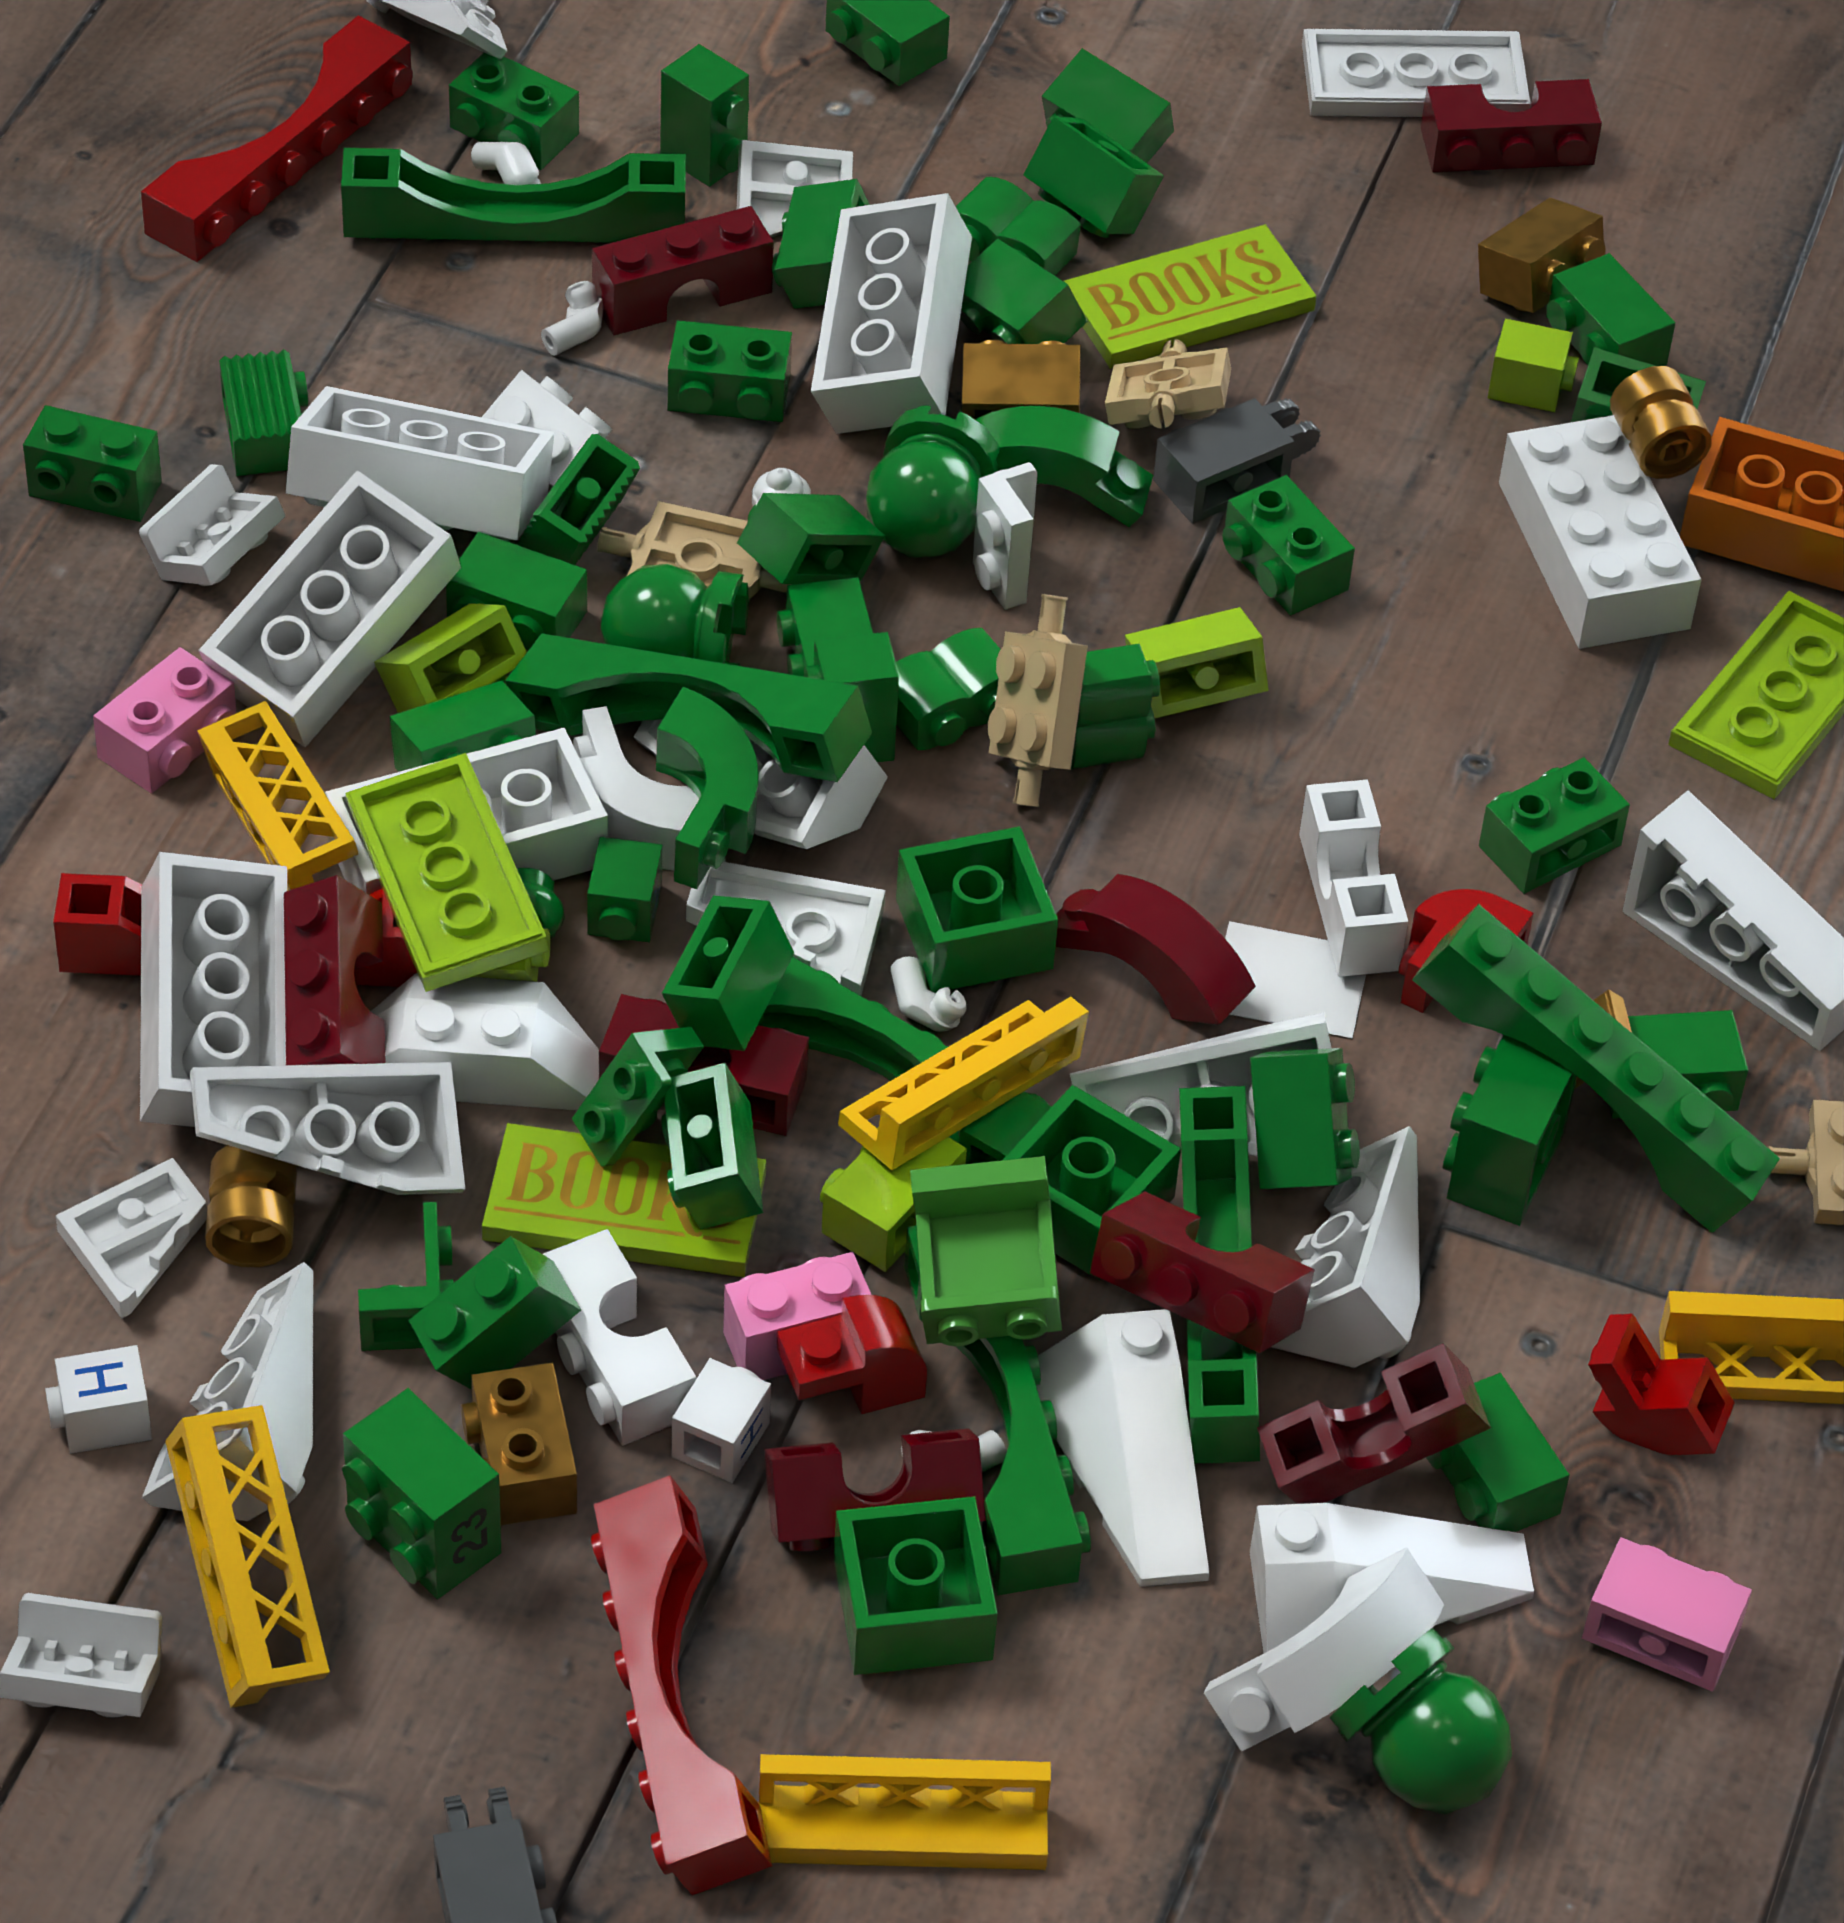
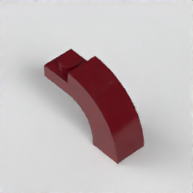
(1162, 940)

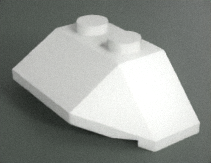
(502, 1038)

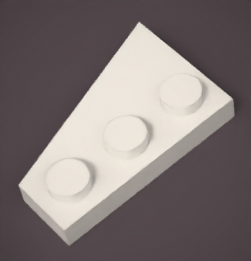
(824, 920)

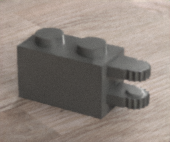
(1230, 455)
(488, 1869)

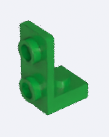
(387, 1309)

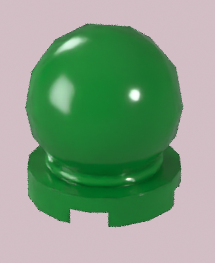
(929, 480)
(676, 613)
(1431, 1730)

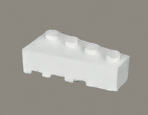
(1737, 920)

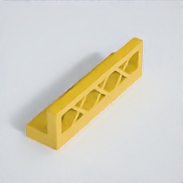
(260, 813)
(966, 1080)
(1742, 1326)
(220, 1558)
(903, 1817)

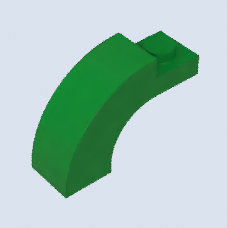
(1073, 455)
(717, 761)

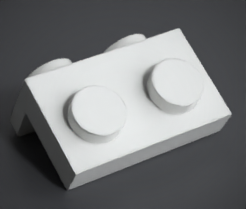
(547, 408)
(208, 529)
(1005, 532)
(83, 1656)

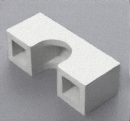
(1356, 903)
(628, 1379)

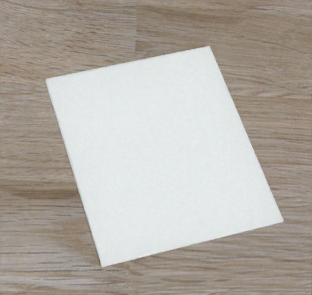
(1294, 979)

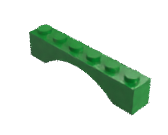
(402, 197)
(799, 720)
(1506, 986)
(867, 1033)
(1217, 1190)
(1030, 1522)

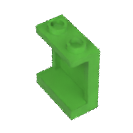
(986, 1251)

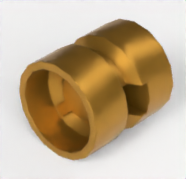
(1660, 422)
(250, 1208)

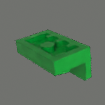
(634, 1089)

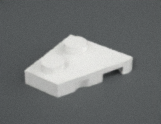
(772, 171)
(134, 1231)

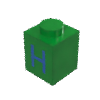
(624, 889)

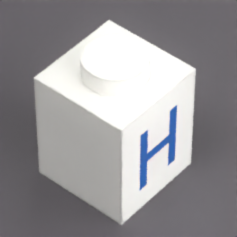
(100, 1399)
(721, 1419)

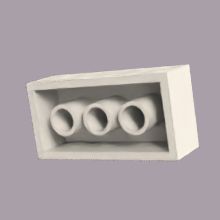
(891, 312)
(435, 460)
(1599, 532)
(332, 606)
(536, 797)
(208, 975)

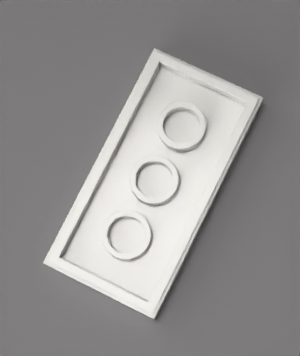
(1390, 69)

